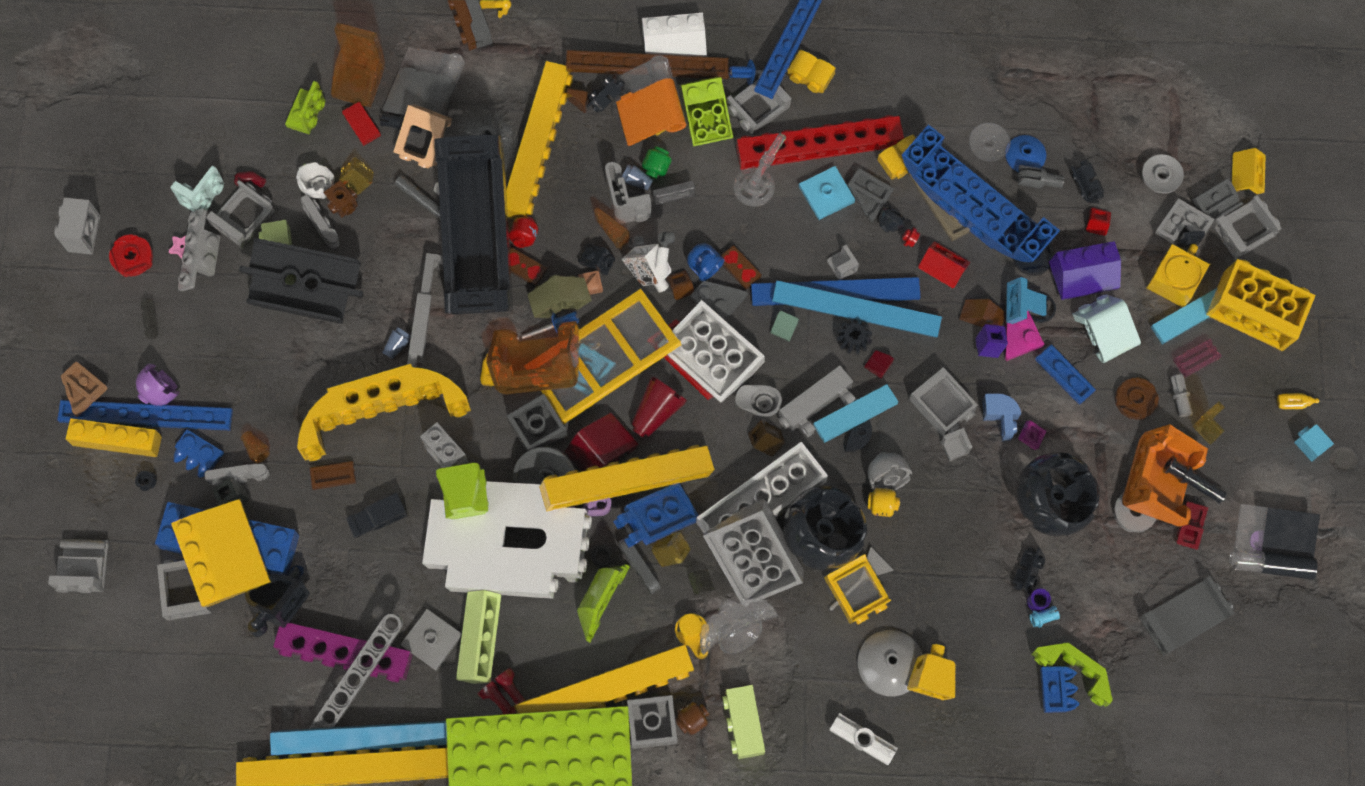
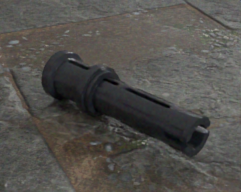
(1184, 475)

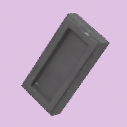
(673, 192)

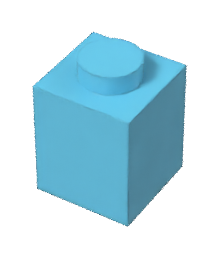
(1313, 442)

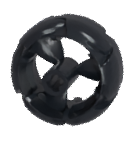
(1042, 503)
(808, 540)

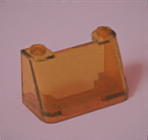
(534, 363)

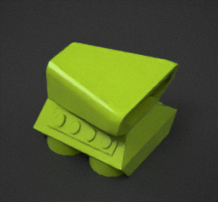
(463, 490)

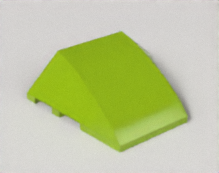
(598, 597)

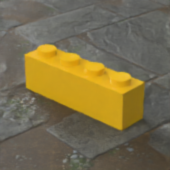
(113, 437)

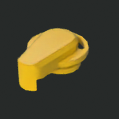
(690, 631)

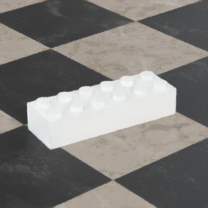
(776, 484)

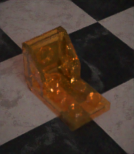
(357, 66)

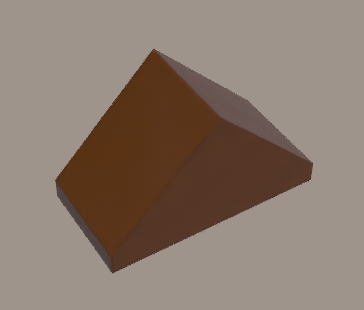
(982, 312)

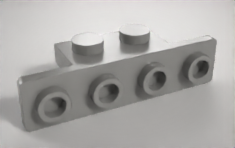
(199, 251)

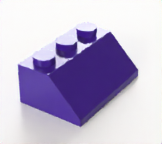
(1087, 270)

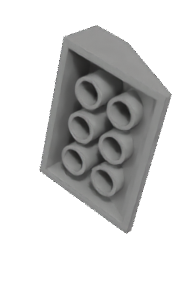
(754, 553)

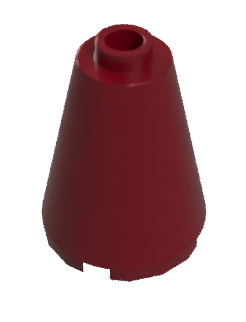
(656, 407)

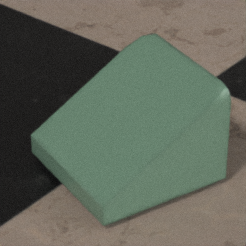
(784, 326)

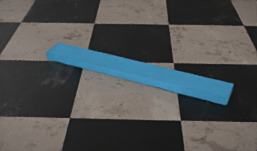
(857, 309)
(358, 737)

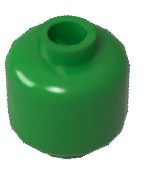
(656, 162)

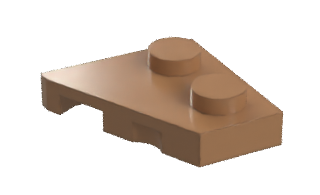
(81, 388)

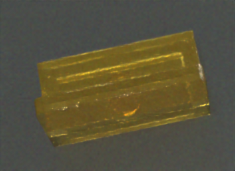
(1207, 426)

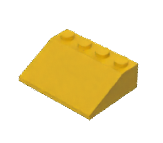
(220, 553)

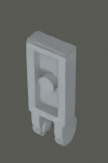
(320, 223)
(237, 473)

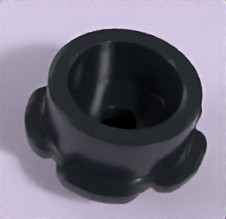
(141, 476)

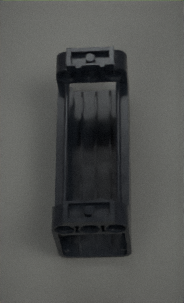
(474, 224)

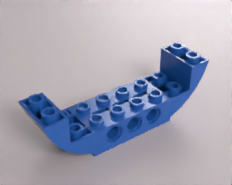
(974, 201)

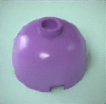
(155, 386)

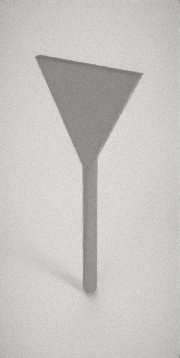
(878, 565)

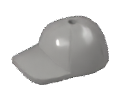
(755, 396)

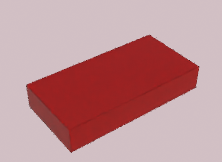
(361, 123)

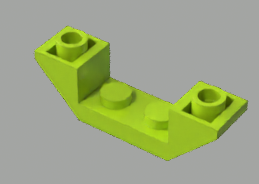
(1100, 690)

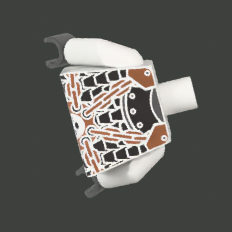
(650, 261)

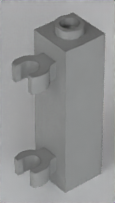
(815, 399)

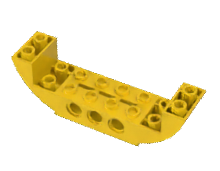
(375, 395)

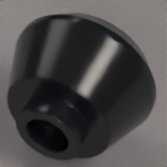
(891, 219)

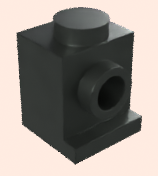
(237, 492)

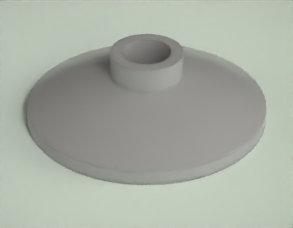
(1165, 166)

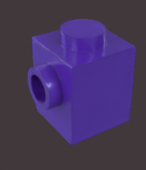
(991, 341)

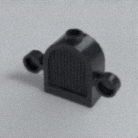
(277, 600)

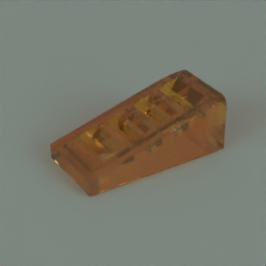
(615, 231)

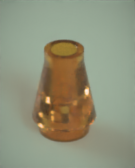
(255, 447)

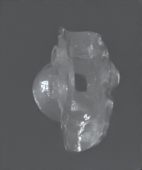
(736, 625)

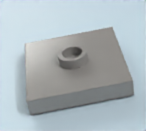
(431, 640)

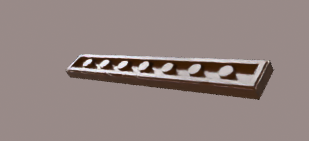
(623, 62)

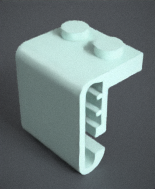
(1108, 326)

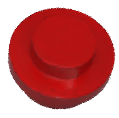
(910, 237)

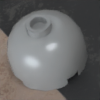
(888, 471)

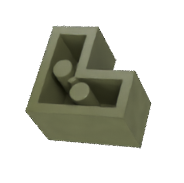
(558, 294)

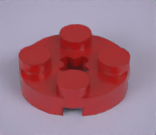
(141, 261)

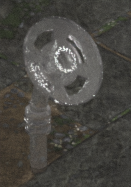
(755, 175)

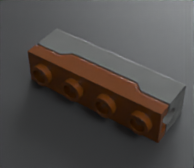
(472, 22)

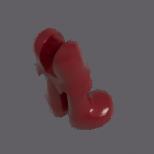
(492, 692)

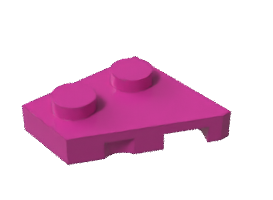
(1022, 338)

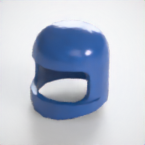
(704, 260)

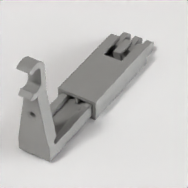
(423, 310)

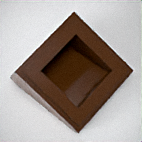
(578, 98)
(680, 285)

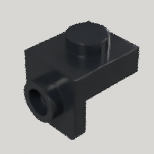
(597, 258)

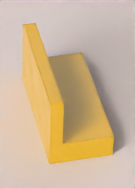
(1249, 170)

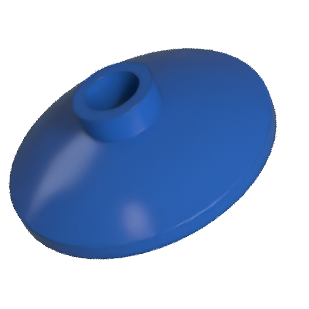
(1017, 156)

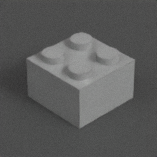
(77, 225)
(652, 722)

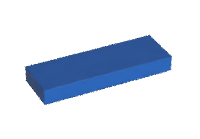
(1065, 374)

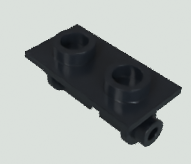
(599, 97)
(1091, 190)
(1033, 562)

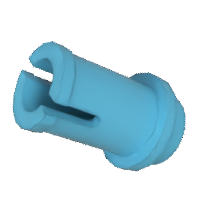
(1039, 618)

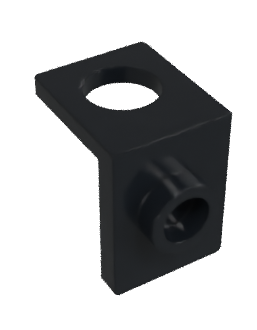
(1190, 238)

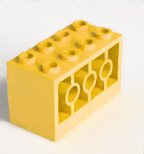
(1261, 304)

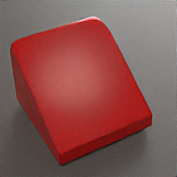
(1098, 221)

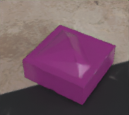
(1032, 435)

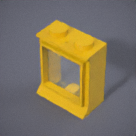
(857, 590)

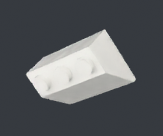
(675, 35)

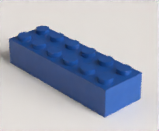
(274, 542)

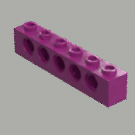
(287, 637)

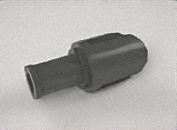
(1038, 177)

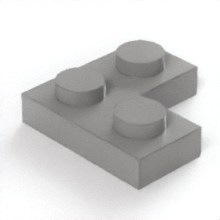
(1180, 217)

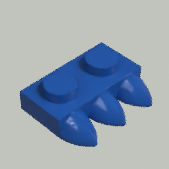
(198, 453)
(1056, 689)

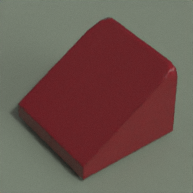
(879, 363)

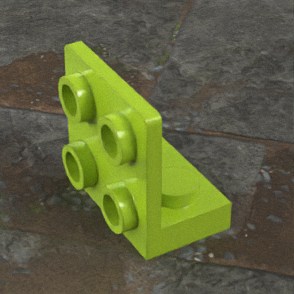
(306, 109)

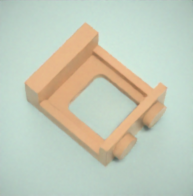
(427, 120)

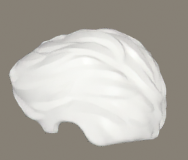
(314, 179)

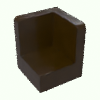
(766, 438)

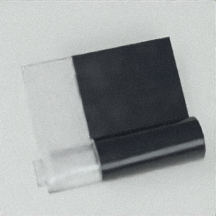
(1276, 542)

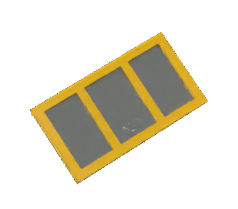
(613, 352)

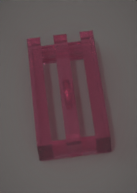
(1211, 350)

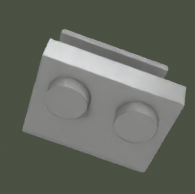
(625, 208)
(81, 566)

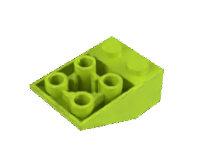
(706, 111)

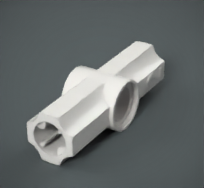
(877, 746)

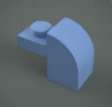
(1002, 408)

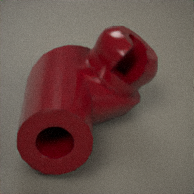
(249, 176)

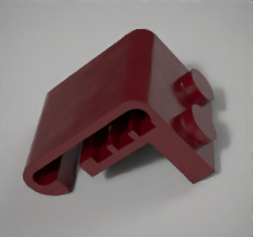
(601, 443)

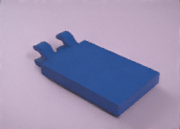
(657, 515)

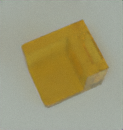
(356, 176)
(671, 549)

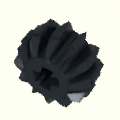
(850, 343)

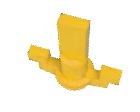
(504, 4)

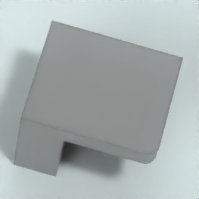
(843, 263)
(956, 444)

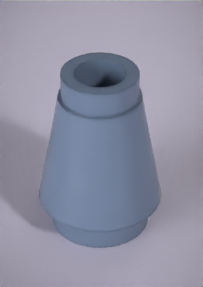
(636, 177)
(397, 341)

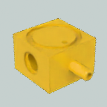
(1178, 275)

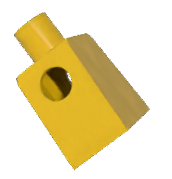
(933, 675)

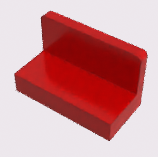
(943, 264)

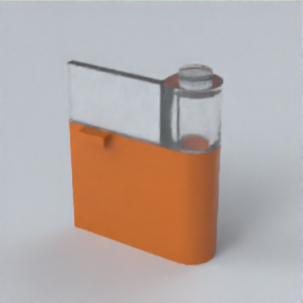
(649, 101)

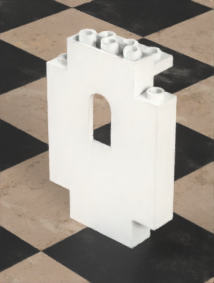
(475, 553)

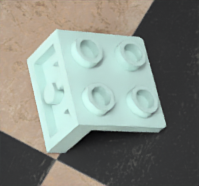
(203, 193)

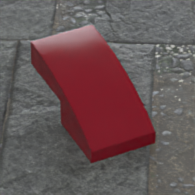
(1191, 534)

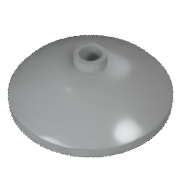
(875, 668)

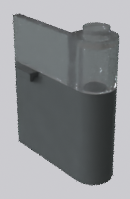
(424, 80)

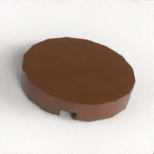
(1136, 398)

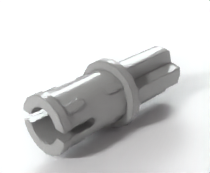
(1181, 395)

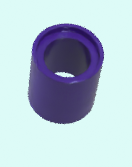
(1042, 593)

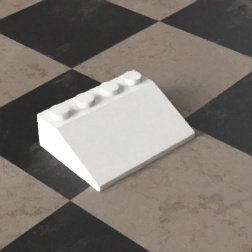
(714, 352)

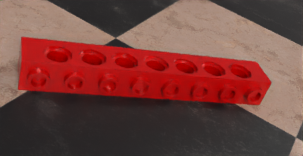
(829, 148)

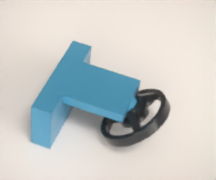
(1023, 300)

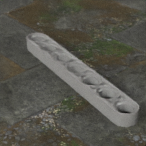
(363, 672)

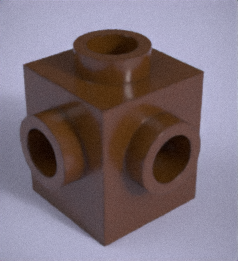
(341, 199)

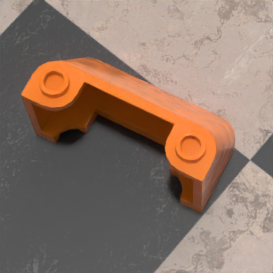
(1152, 490)

